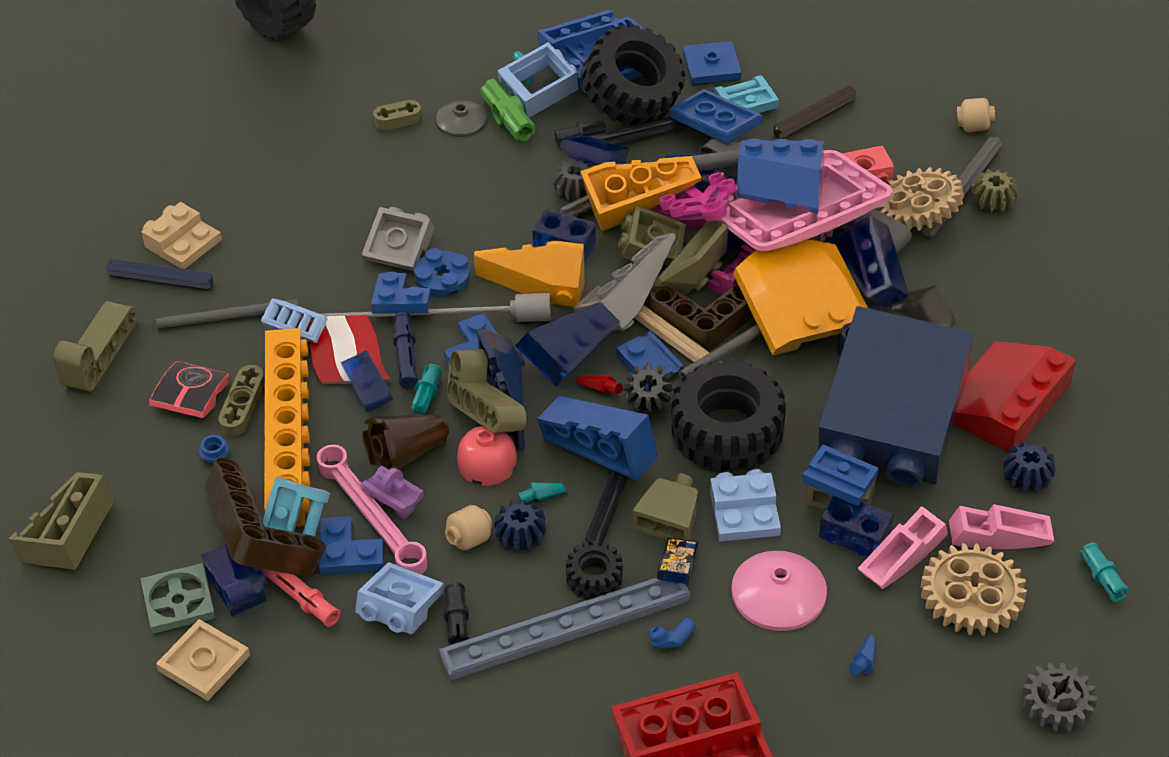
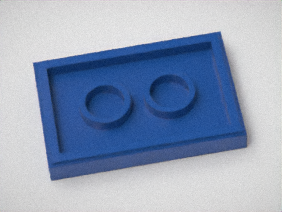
(715, 116)

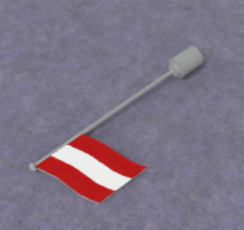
(352, 333)

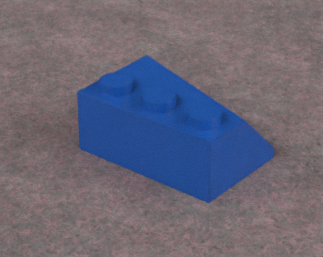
(781, 172)

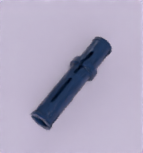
(404, 341)

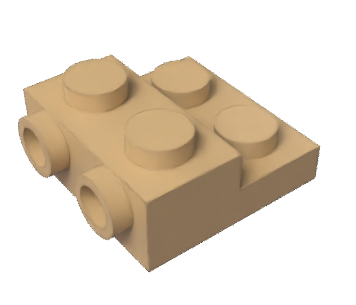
(179, 235)

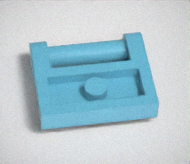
(751, 94)
(286, 504)

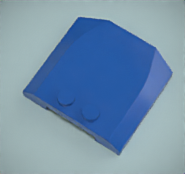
(579, 36)

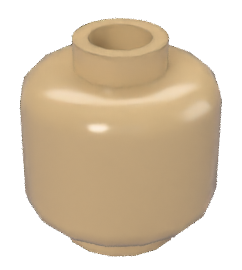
(975, 115)
(468, 527)

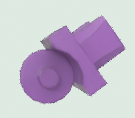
(391, 489)

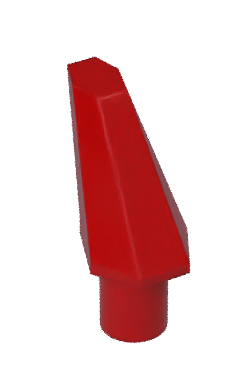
(603, 384)

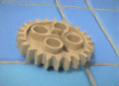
(923, 198)
(973, 589)

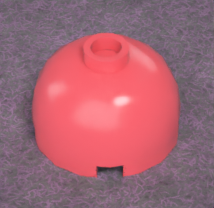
(486, 456)

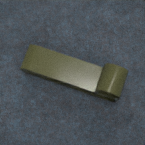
(85, 362)
(478, 398)

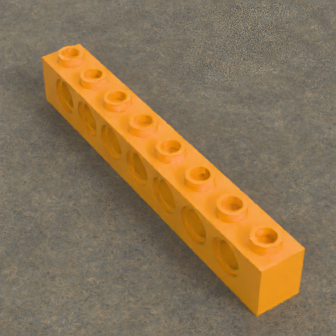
(286, 412)

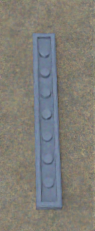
(561, 626)

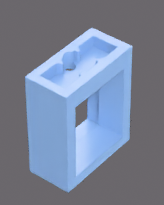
(531, 63)

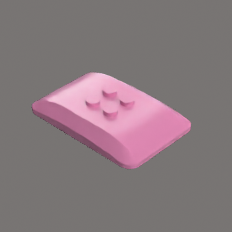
(845, 195)

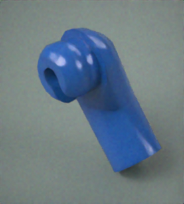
(672, 639)

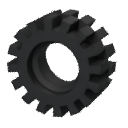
(594, 556)

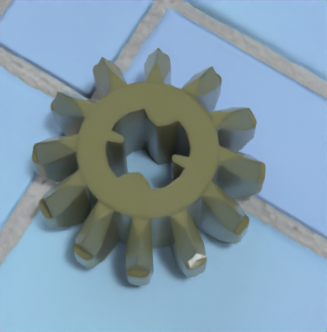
(994, 190)

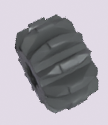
(568, 179)
(638, 382)

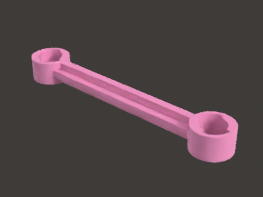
(370, 508)

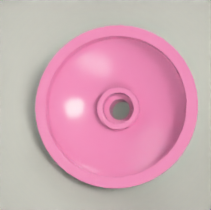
(776, 601)

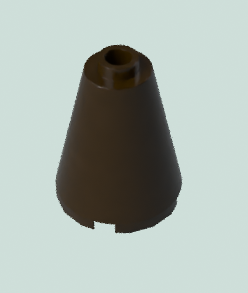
(402, 438)

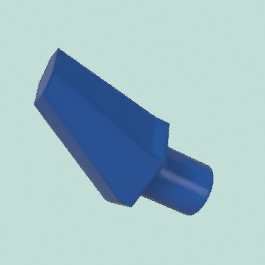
(864, 657)

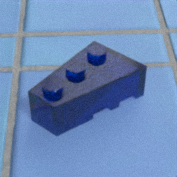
(872, 261)
(567, 341)

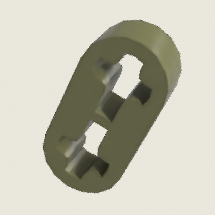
(397, 115)

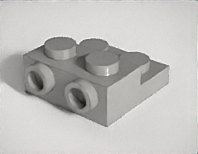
(398, 238)

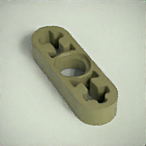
(244, 411)

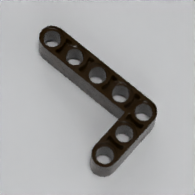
(703, 325)
(244, 531)

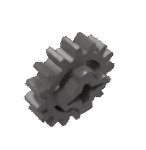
(1059, 697)

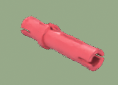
(309, 599)

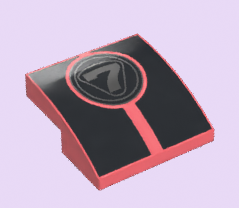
(189, 389)

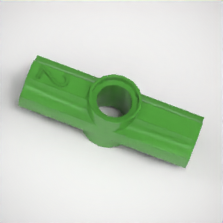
(507, 110)

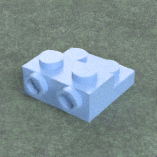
(744, 506)
(398, 598)

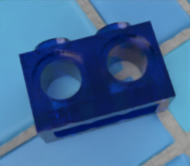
(564, 228)
(855, 527)

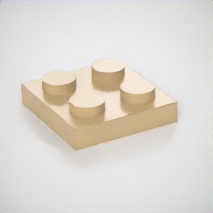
(203, 659)

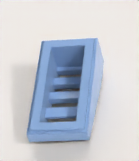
(279, 311)

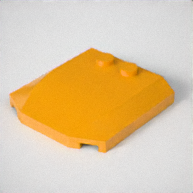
(798, 293)

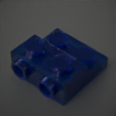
(594, 150)

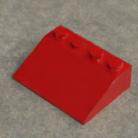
(1012, 391)

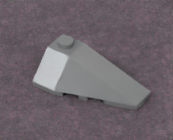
(631, 283)

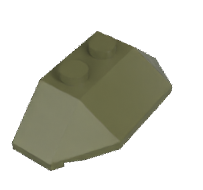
(696, 259)

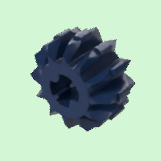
(1029, 466)
(520, 525)

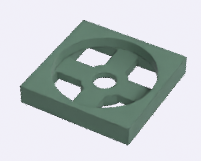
(173, 579)

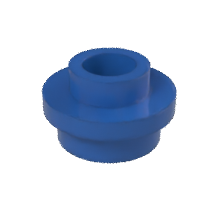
(212, 448)

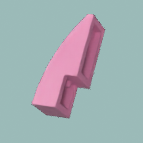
(1000, 528)
(904, 548)

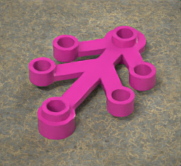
(698, 202)

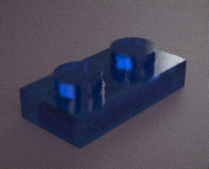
(366, 381)

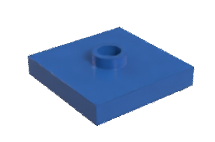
(712, 62)

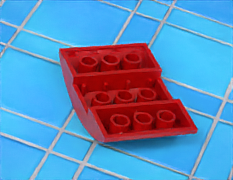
(692, 721)

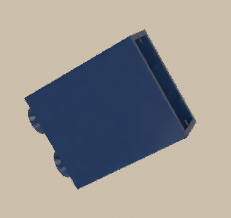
(896, 394)

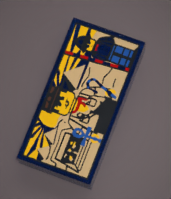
(677, 560)

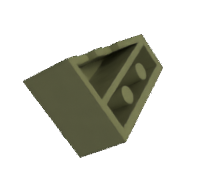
(67, 525)

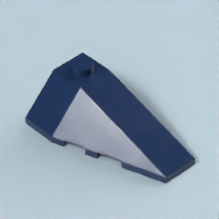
(504, 369)

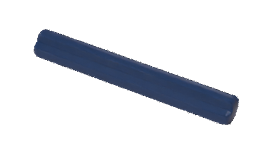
(160, 274)

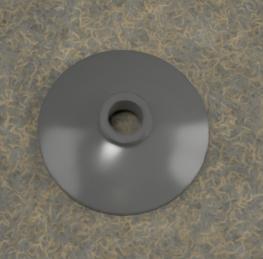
(461, 118)

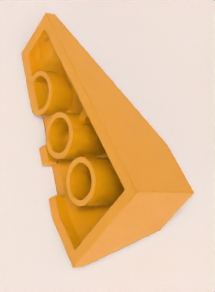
(619, 187)
(530, 270)

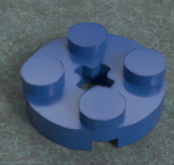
(437, 261)

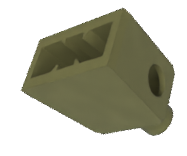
(667, 509)

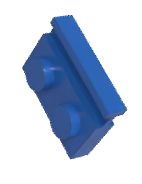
(648, 349)
(840, 474)

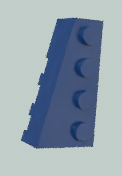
(601, 434)

